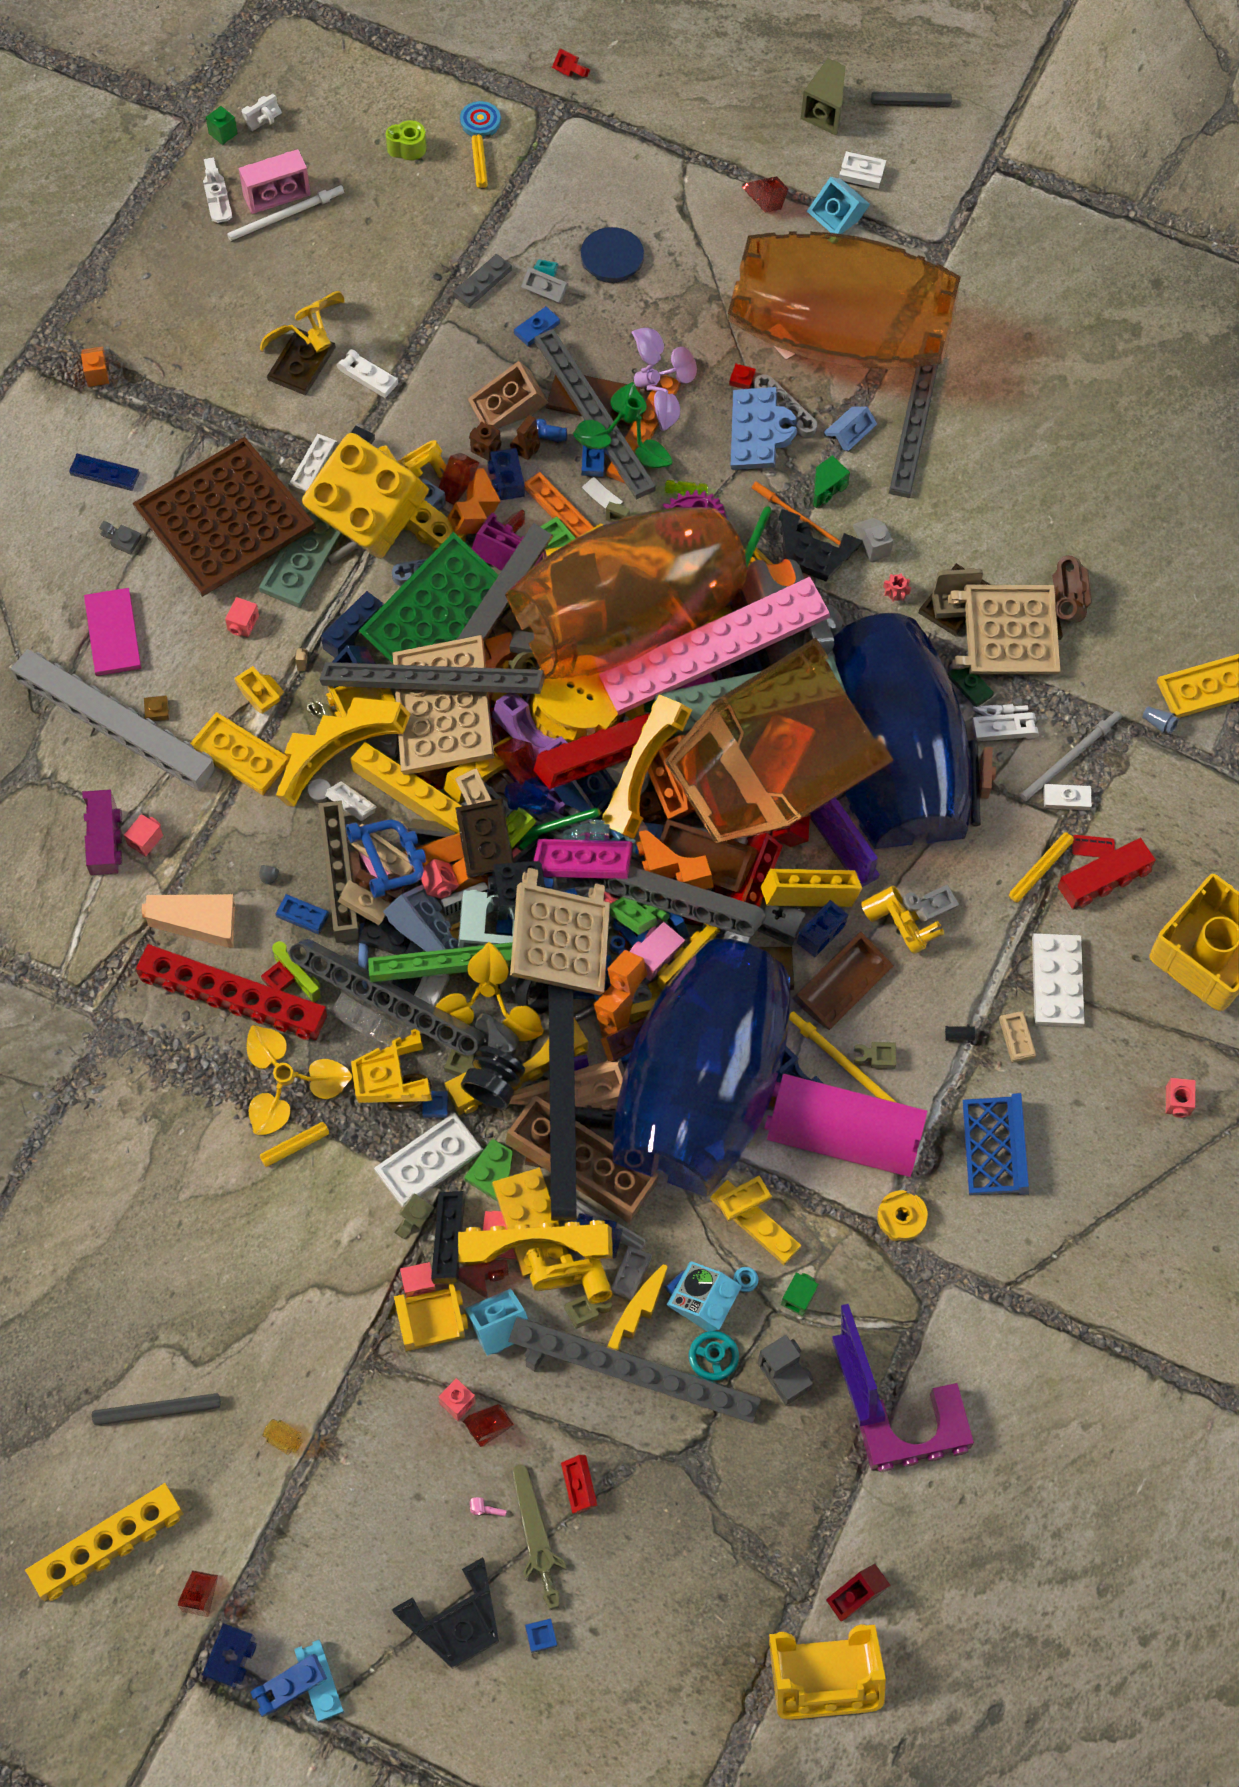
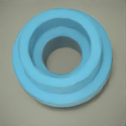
(746, 1272)

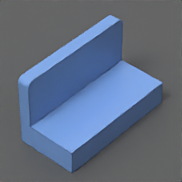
(852, 426)

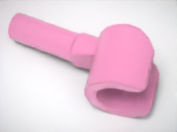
(477, 1508)

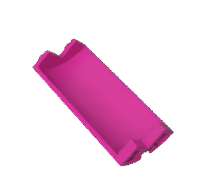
(846, 1125)

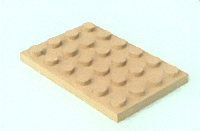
(444, 724)

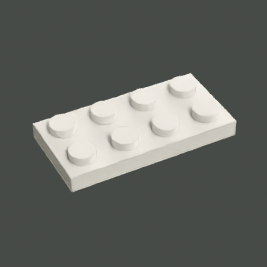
(1058, 980)

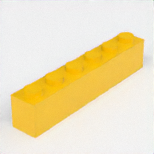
(406, 789)

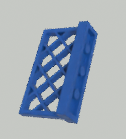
(1017, 1142)

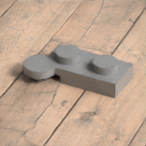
(931, 904)

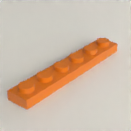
(648, 422)

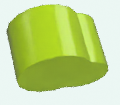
(406, 140)

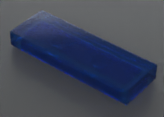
(104, 472)

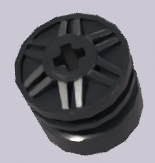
(493, 1077)

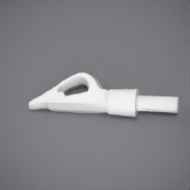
(998, 709)

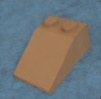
(508, 397)

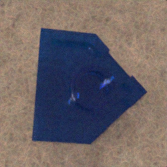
(529, 796)

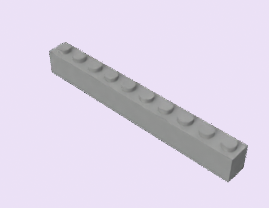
(113, 719)

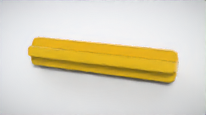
(479, 161)
(294, 1144)

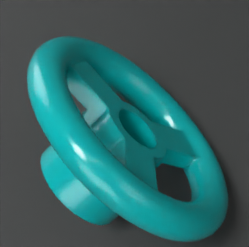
(718, 1347)

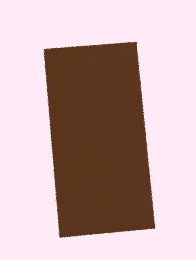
(604, 389)

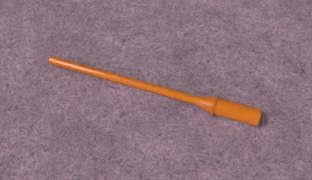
(773, 498)

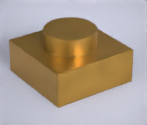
(156, 708)

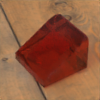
(516, 520)

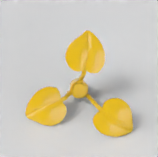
(317, 335)
(490, 969)
(270, 1113)

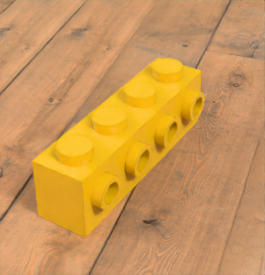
(810, 887)

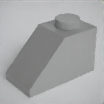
(875, 538)

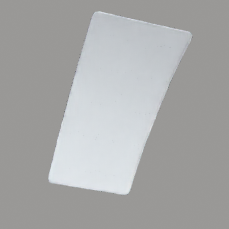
(600, 493)

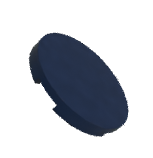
(612, 254)

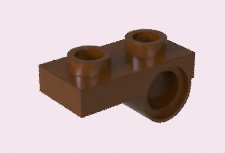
(527, 438)
(363, 879)

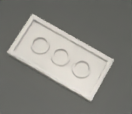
(429, 1159)

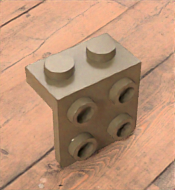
(948, 581)

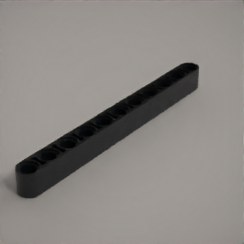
(562, 1104)

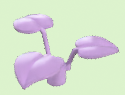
(650, 347)

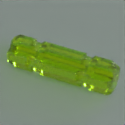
(683, 486)

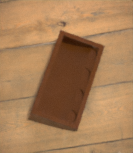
(727, 860)
(843, 981)

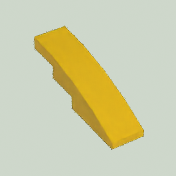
(641, 1305)

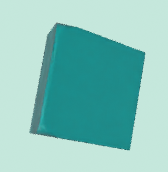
(547, 267)

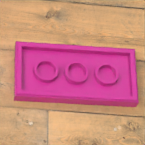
(112, 632)
(584, 858)

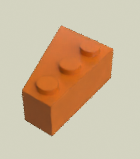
(668, 790)

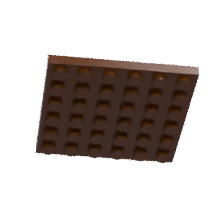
(224, 516)

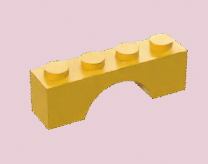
(486, 768)

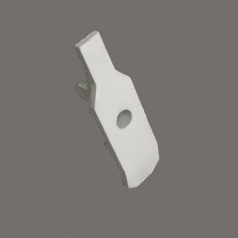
(217, 200)

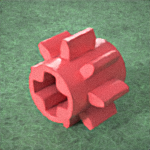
(897, 587)

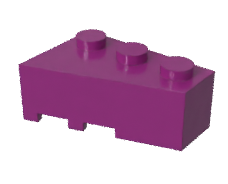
(496, 543)
(102, 832)

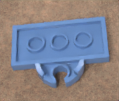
(758, 428)

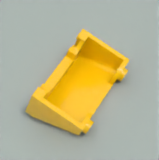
(827, 1675)

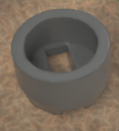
(268, 874)

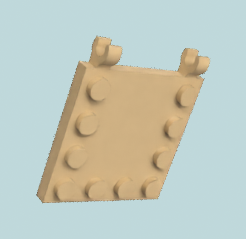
(1009, 629)
(560, 936)

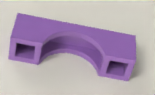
(515, 718)

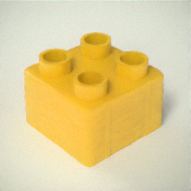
(365, 495)
(1203, 944)

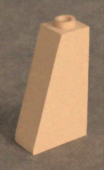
(194, 916)

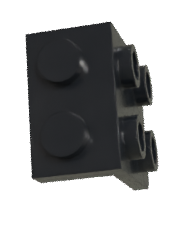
(504, 884)

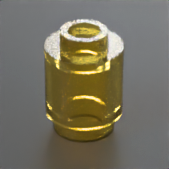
(283, 1436)

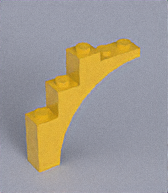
(310, 752)

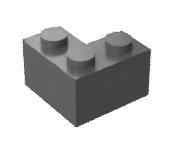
(782, 1369)

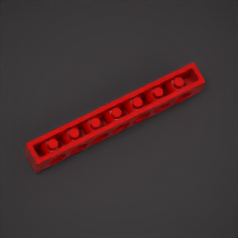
(155, 959)

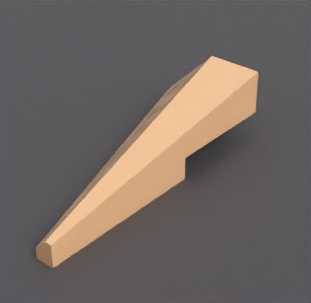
(594, 1086)

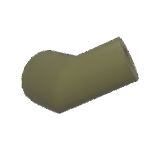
(319, 709)

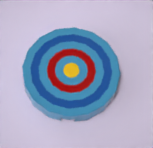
(480, 119)

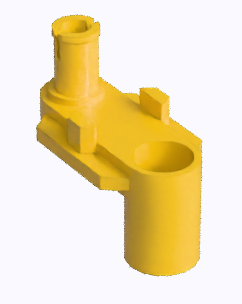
(421, 456)
(891, 902)
(569, 1273)

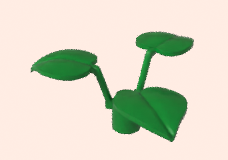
(630, 407)

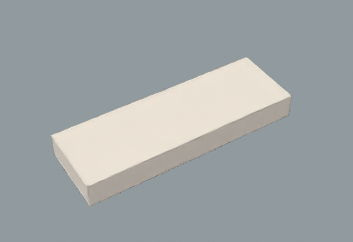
(312, 463)

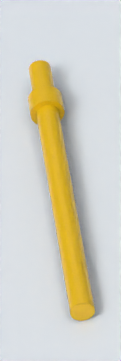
(809, 1031)

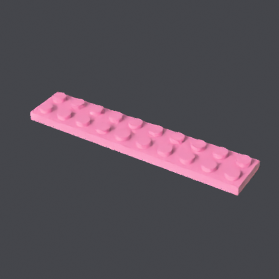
(715, 645)

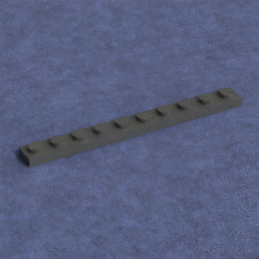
(592, 409)
(433, 678)
(634, 1369)

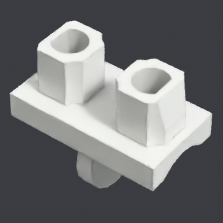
(262, 112)

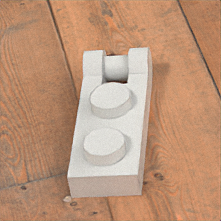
(367, 374)
(1005, 727)

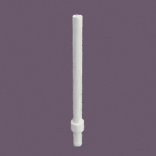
(321, 197)

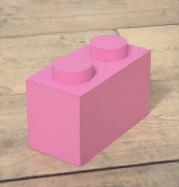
(658, 948)

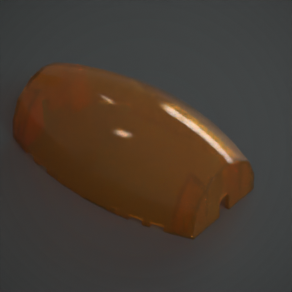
(845, 300)
(628, 589)

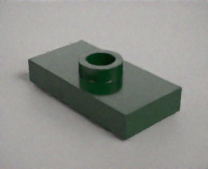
(971, 686)

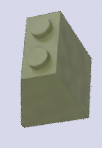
(824, 97)

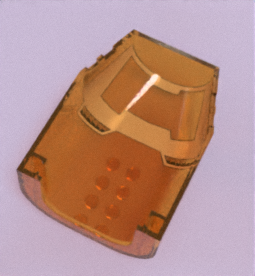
(775, 749)

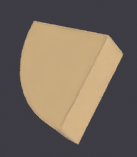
(301, 659)

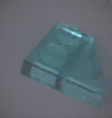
(588, 831)

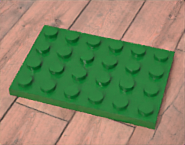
(433, 601)

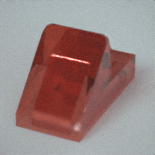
(475, 1275)
(488, 1424)

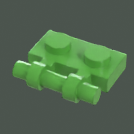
(636, 915)

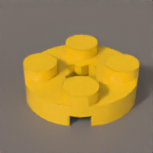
(907, 1203)

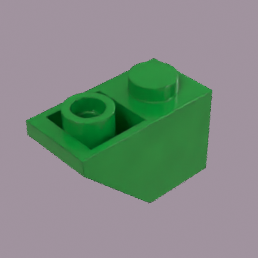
(828, 480)

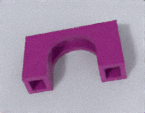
(952, 1434)

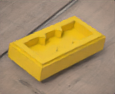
(743, 1198)

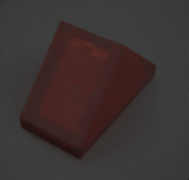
(518, 758)
(198, 1593)

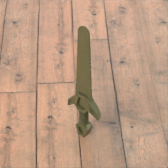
(537, 1541)

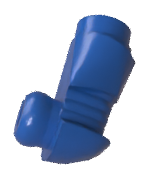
(550, 432)

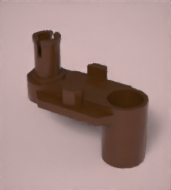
(1071, 589)

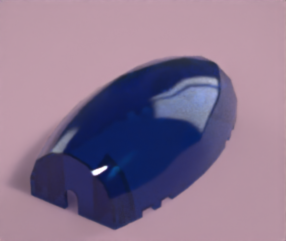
(914, 711)
(704, 1066)

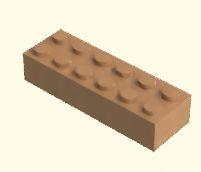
(597, 1176)

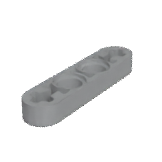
(791, 404)

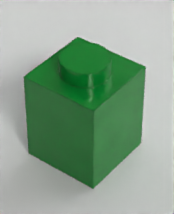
(221, 125)
(799, 1293)

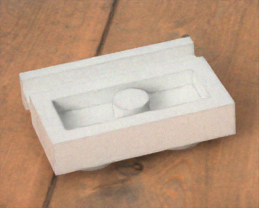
(862, 169)

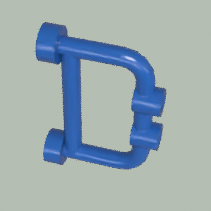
(408, 840)

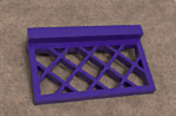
(846, 841)
(857, 1371)

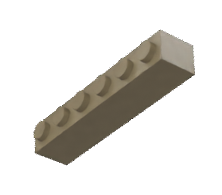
(337, 869)

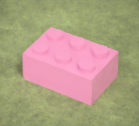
(274, 181)

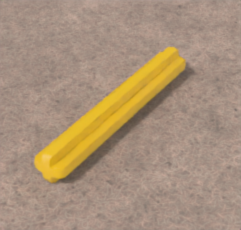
(1041, 867)

